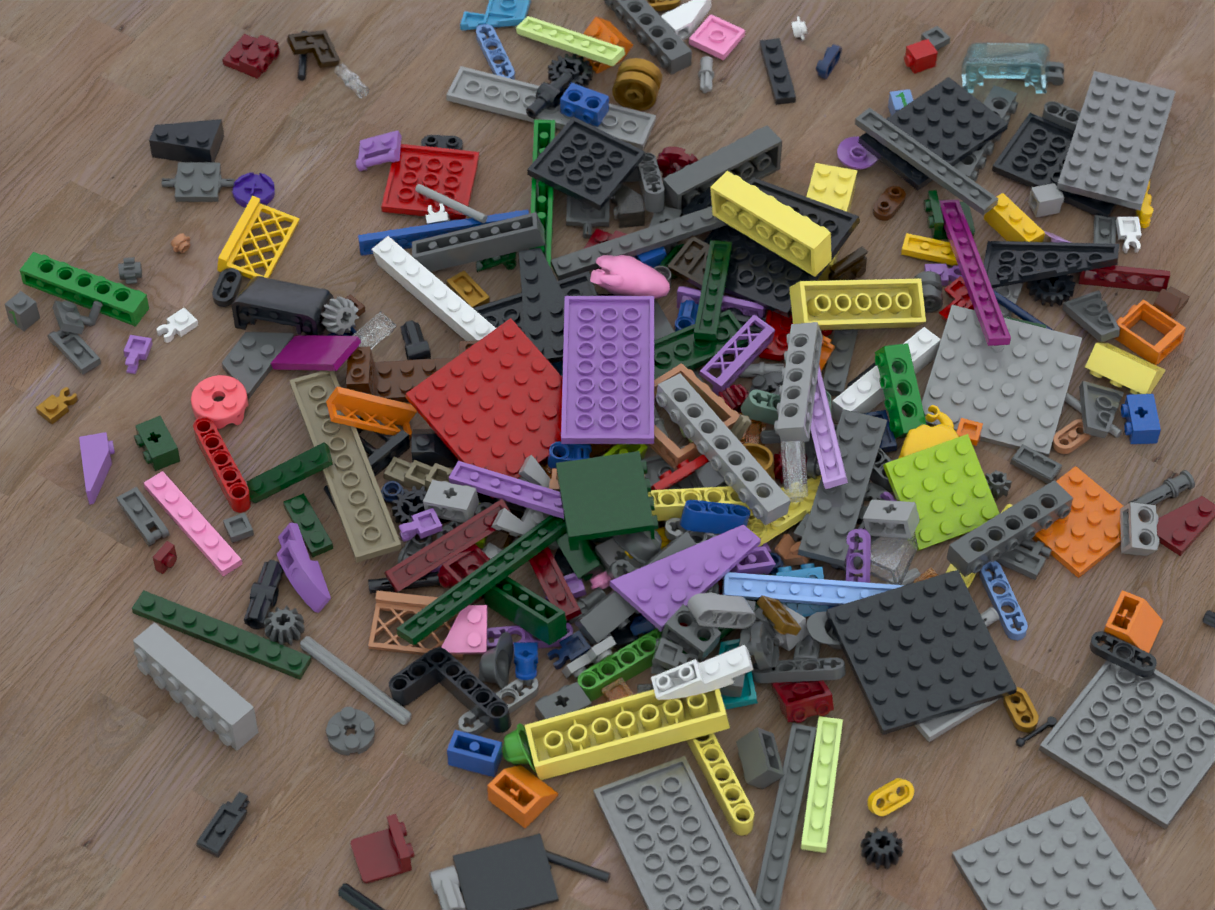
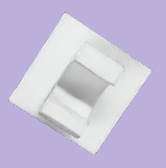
(438, 217)

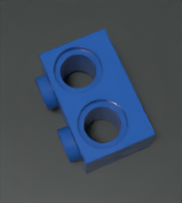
(584, 104)

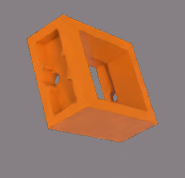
(1157, 319)

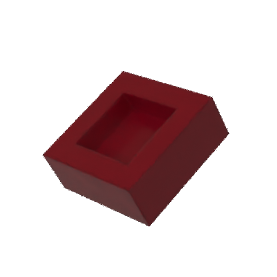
(165, 557)

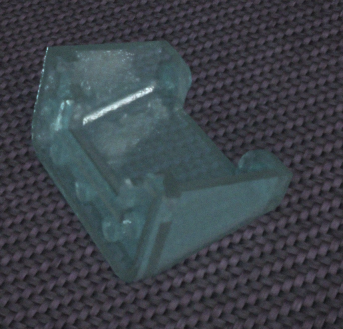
(1006, 60)

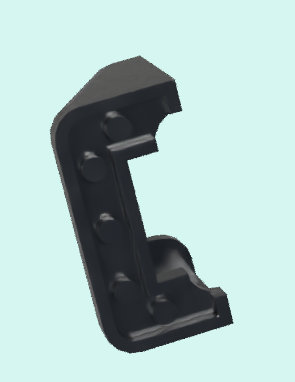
(281, 304)

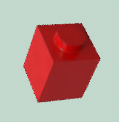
(920, 56)

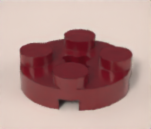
(670, 156)

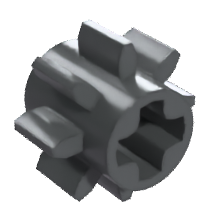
(130, 270)
(998, 484)

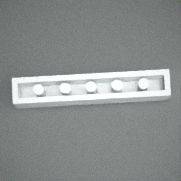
(867, 392)

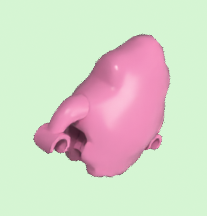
(629, 277)

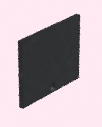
(506, 876)

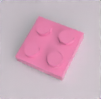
(717, 37)

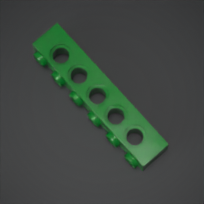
(84, 288)

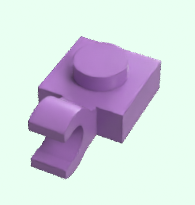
(136, 349)
(422, 523)

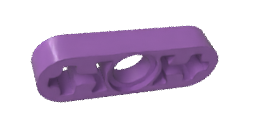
(865, 555)

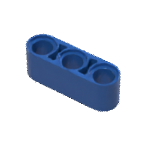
(713, 516)

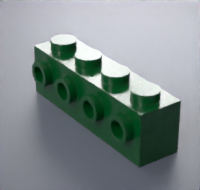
(527, 610)

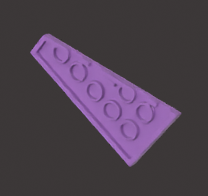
(670, 582)

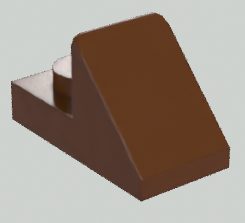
(1171, 301)

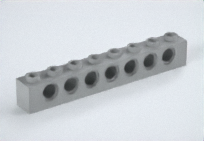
(722, 449)

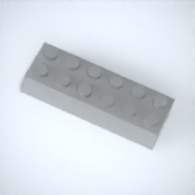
(195, 687)

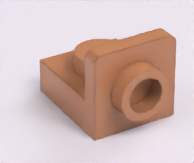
(788, 551)

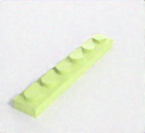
(570, 41)
(822, 784)

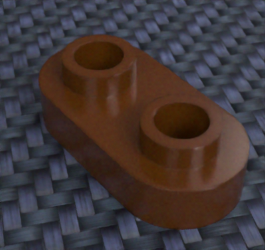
(892, 200)

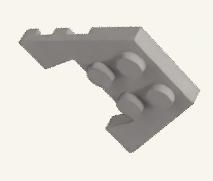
(507, 521)

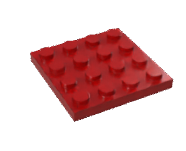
(440, 169)

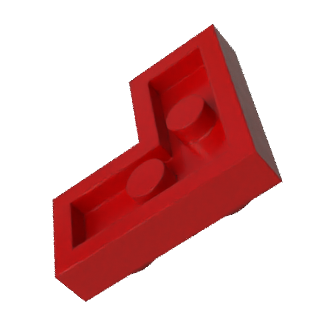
(958, 292)

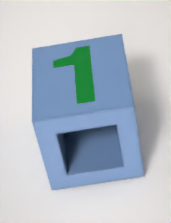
(898, 100)

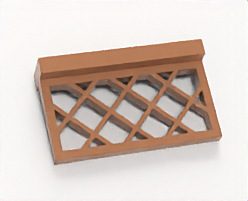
(404, 604)

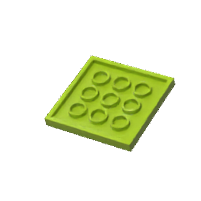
(946, 489)

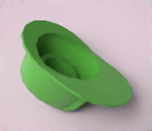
(517, 748)

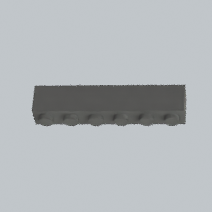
(479, 242)
(613, 608)

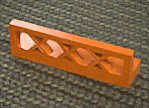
(370, 408)

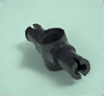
(549, 95)

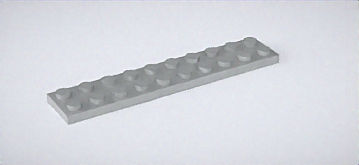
(514, 97)

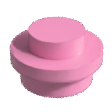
(600, 580)

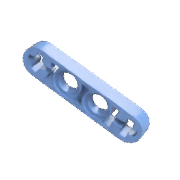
(492, 55)
(1007, 598)

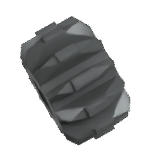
(284, 626)

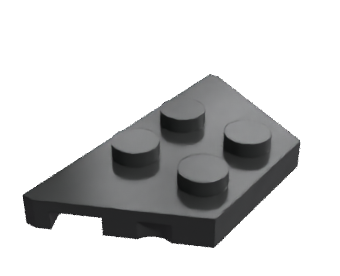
(252, 356)

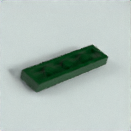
(289, 472)

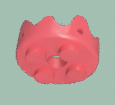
(224, 412)

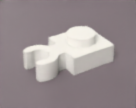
(1129, 230)
(178, 323)

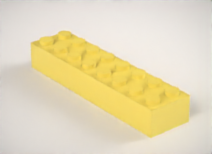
(621, 730)

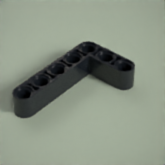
(443, 668)

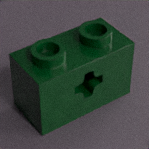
(157, 443)

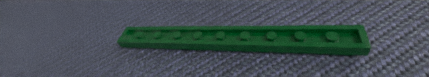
(481, 580)

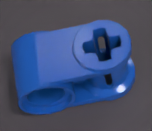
(568, 452)
(525, 660)

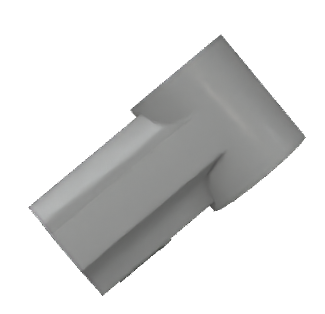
(446, 886)

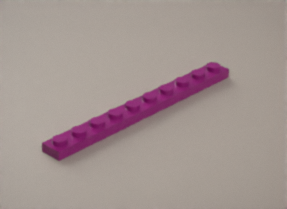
(974, 274)

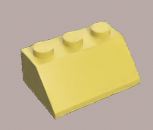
(1123, 368)

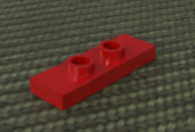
(684, 470)

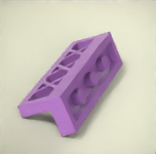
(746, 307)
(741, 362)

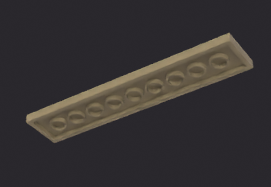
(351, 475)

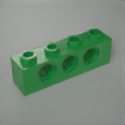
(905, 380)

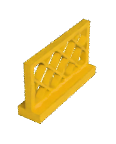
(240, 237)

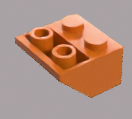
(607, 32)
(1134, 621)
(520, 794)

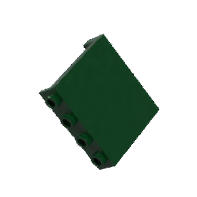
(605, 497)

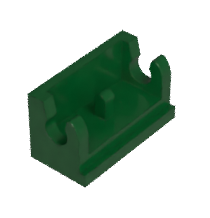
(583, 561)

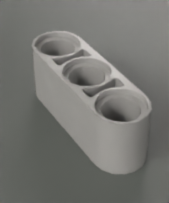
(721, 611)

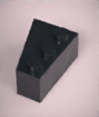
(187, 141)

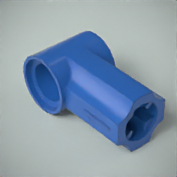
(686, 315)

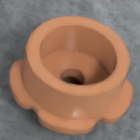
(181, 243)

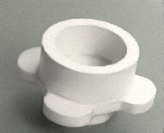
(799, 28)

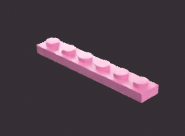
(193, 523)

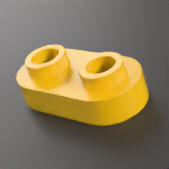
(889, 798)

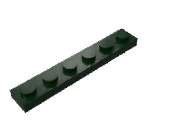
(713, 290)

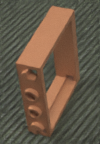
(668, 449)

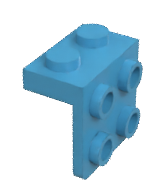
(806, 571)

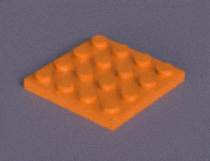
(1089, 529)

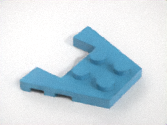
(498, 14)

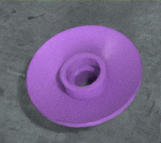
(854, 155)

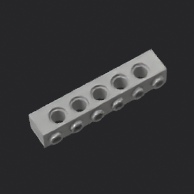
(799, 382)

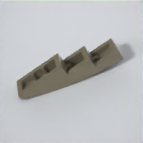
(415, 474)

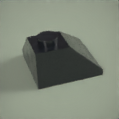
(430, 449)

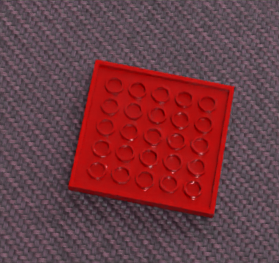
(494, 402)

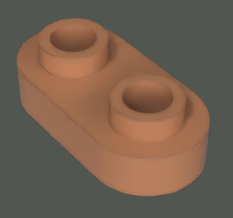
(1070, 437)

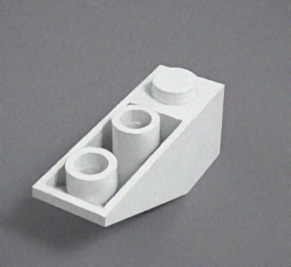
(687, 17)

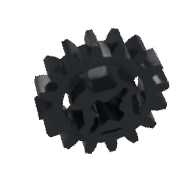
(577, 67)
(1052, 289)
(408, 504)

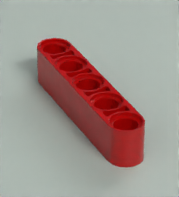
(222, 464)

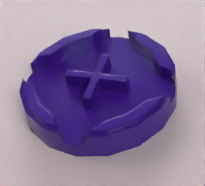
(253, 185)

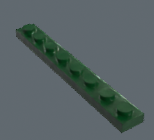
(222, 634)

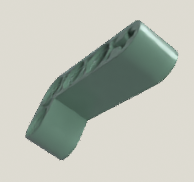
(763, 406)

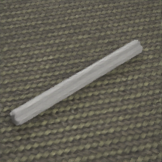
(356, 680)

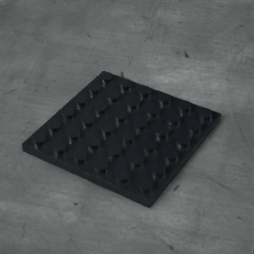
(761, 274)
(920, 652)

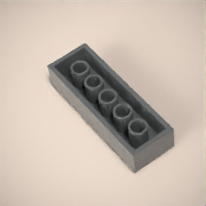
(747, 157)

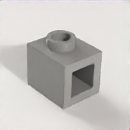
(1045, 200)

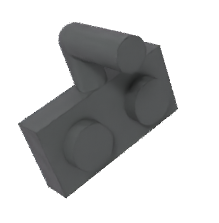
(70, 319)

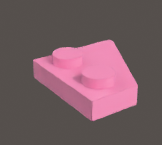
(468, 632)

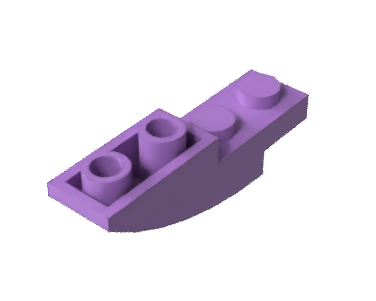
(300, 570)

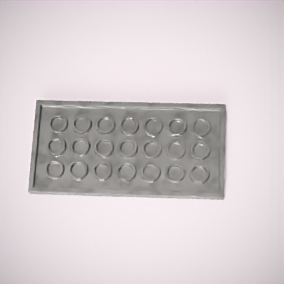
(1116, 140)
(673, 841)

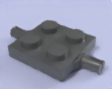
(198, 182)
(586, 216)

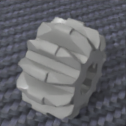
(339, 315)

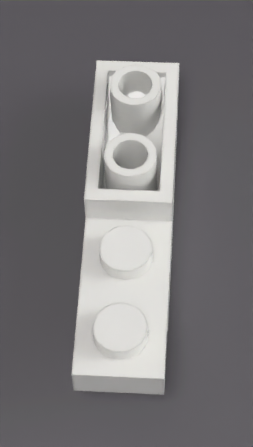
(702, 677)

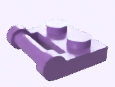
(379, 150)

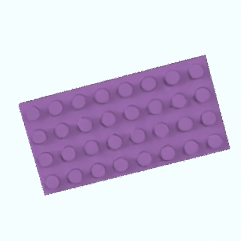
(608, 370)

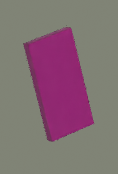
(315, 352)

